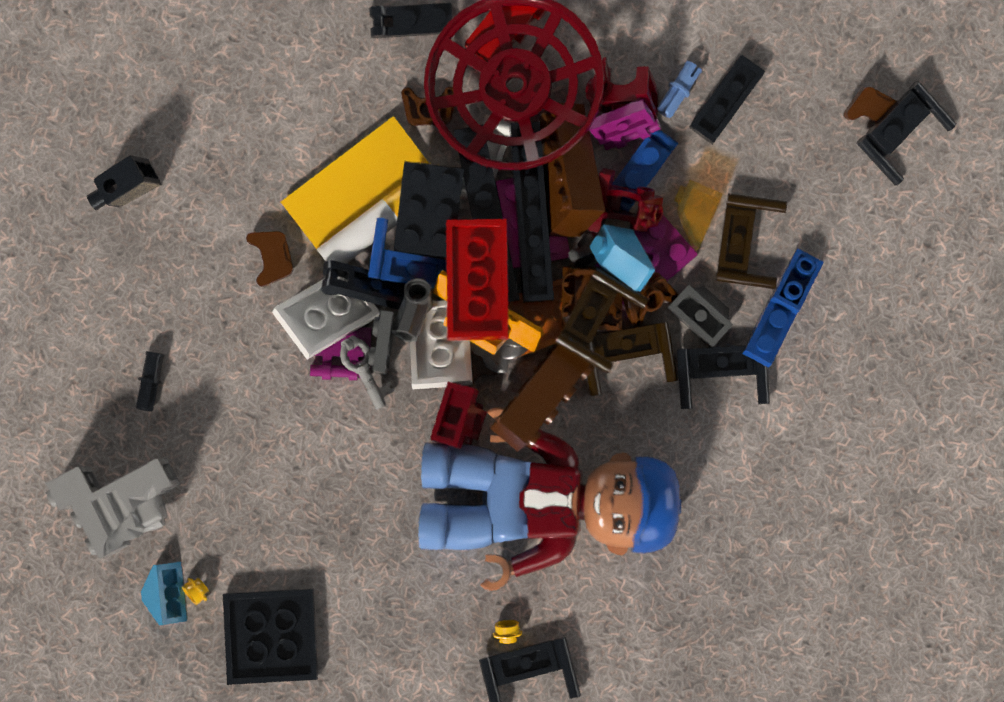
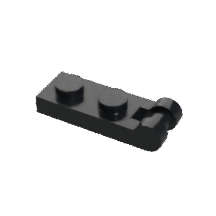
(410, 20)
(360, 286)

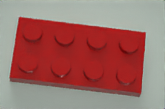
(477, 279)

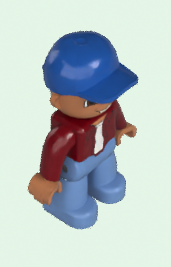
(621, 503)

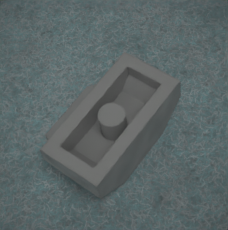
(702, 313)

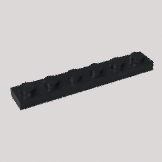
(483, 195)
(532, 224)

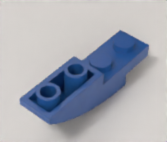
(782, 307)

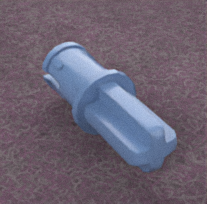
(679, 89)

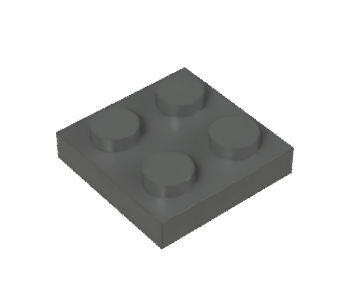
(380, 355)

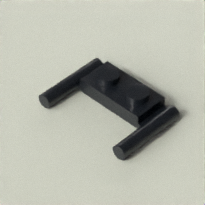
(898, 124)
(717, 363)
(528, 663)

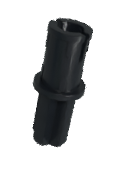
(149, 381)

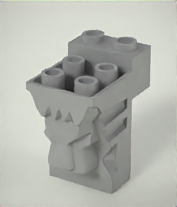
(117, 510)

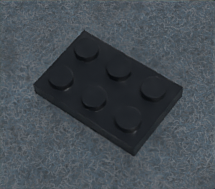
(427, 200)

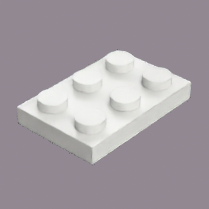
(322, 319)
(437, 359)

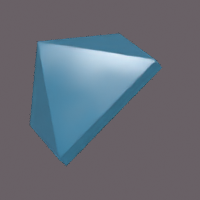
(164, 593)

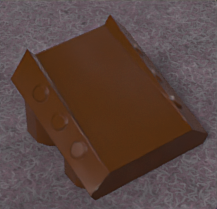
(574, 282)

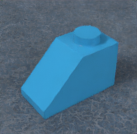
(622, 256)

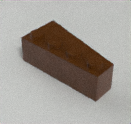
(570, 180)
(540, 396)

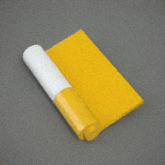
(346, 198)

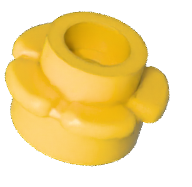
(195, 590)
(507, 634)

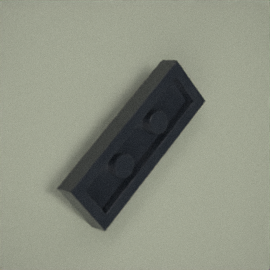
(727, 99)

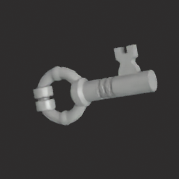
(362, 368)

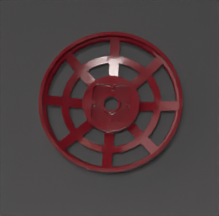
(505, 66)

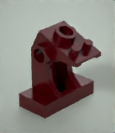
(618, 96)
(649, 206)
(458, 417)

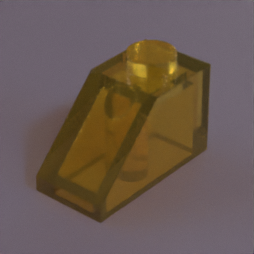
(696, 210)

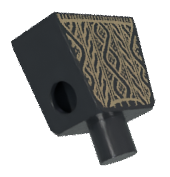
(129, 183)

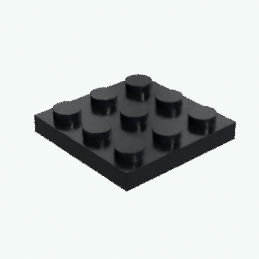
(270, 636)

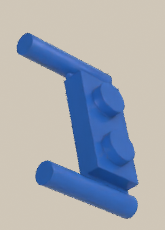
(645, 164)
(400, 266)

